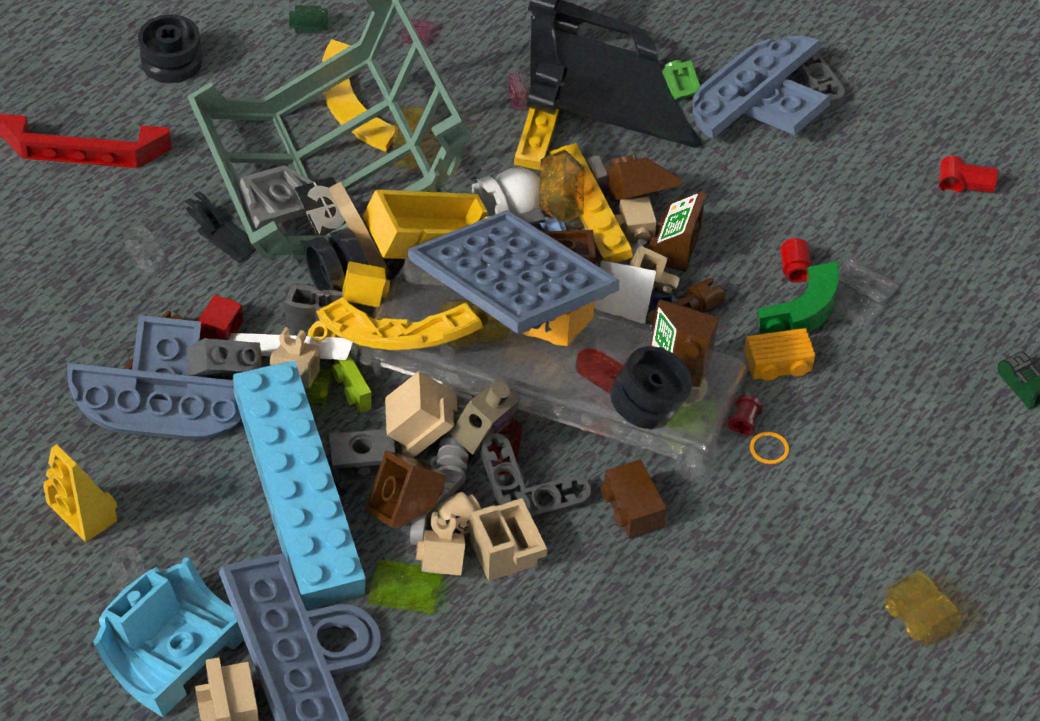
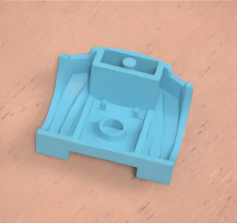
(163, 634)

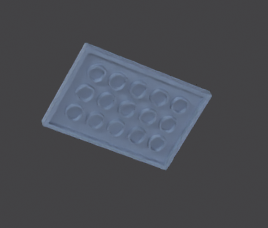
(513, 271)

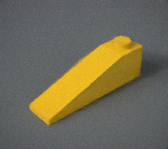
(77, 497)

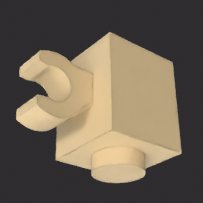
(636, 219)
(653, 261)
(304, 354)
(441, 549)

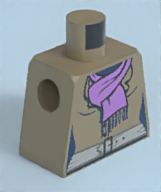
(493, 407)

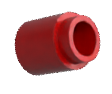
(795, 259)

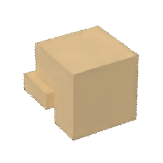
(419, 413)
(505, 539)
(228, 694)

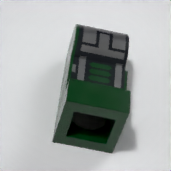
(1022, 378)

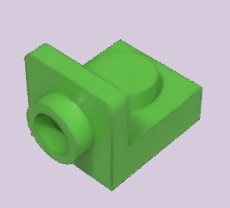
(681, 79)

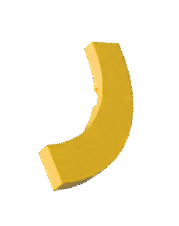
(346, 106)
(398, 333)

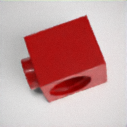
(220, 318)

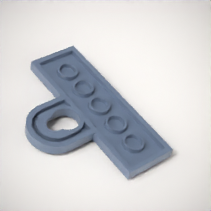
(285, 641)

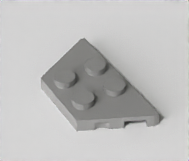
(272, 196)

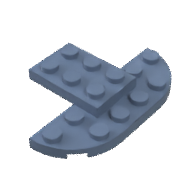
(758, 88)
(157, 393)

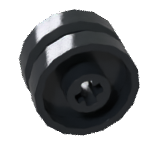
(170, 48)
(330, 258)
(650, 387)

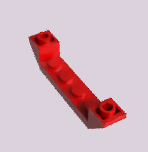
(151, 143)

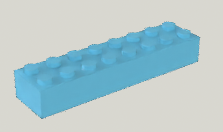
(298, 485)

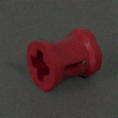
(745, 415)

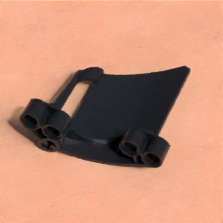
(598, 77)

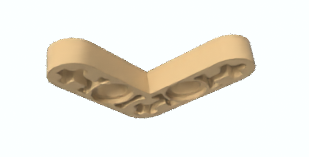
(357, 226)

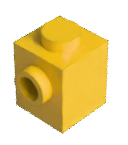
(365, 284)

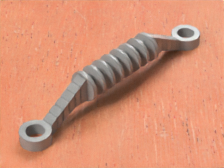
(453, 463)

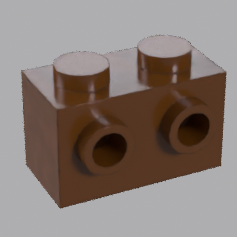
(634, 499)

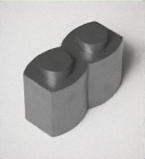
(304, 302)

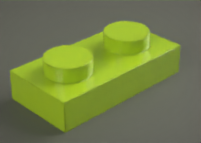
(355, 388)

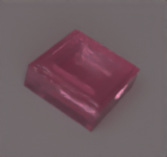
(424, 30)
(516, 91)

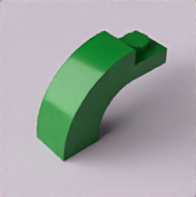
(809, 309)

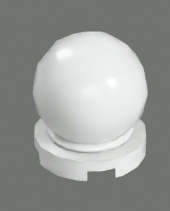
(511, 191)

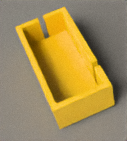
(414, 217)

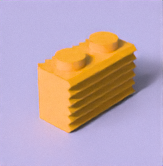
(779, 354)

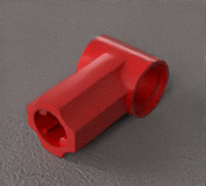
(958, 175)

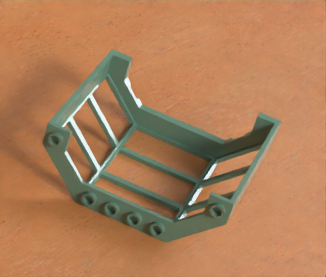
(451, 133)

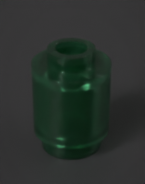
(309, 18)

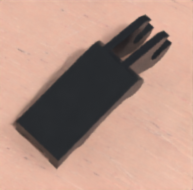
(219, 229)

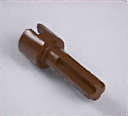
(698, 298)

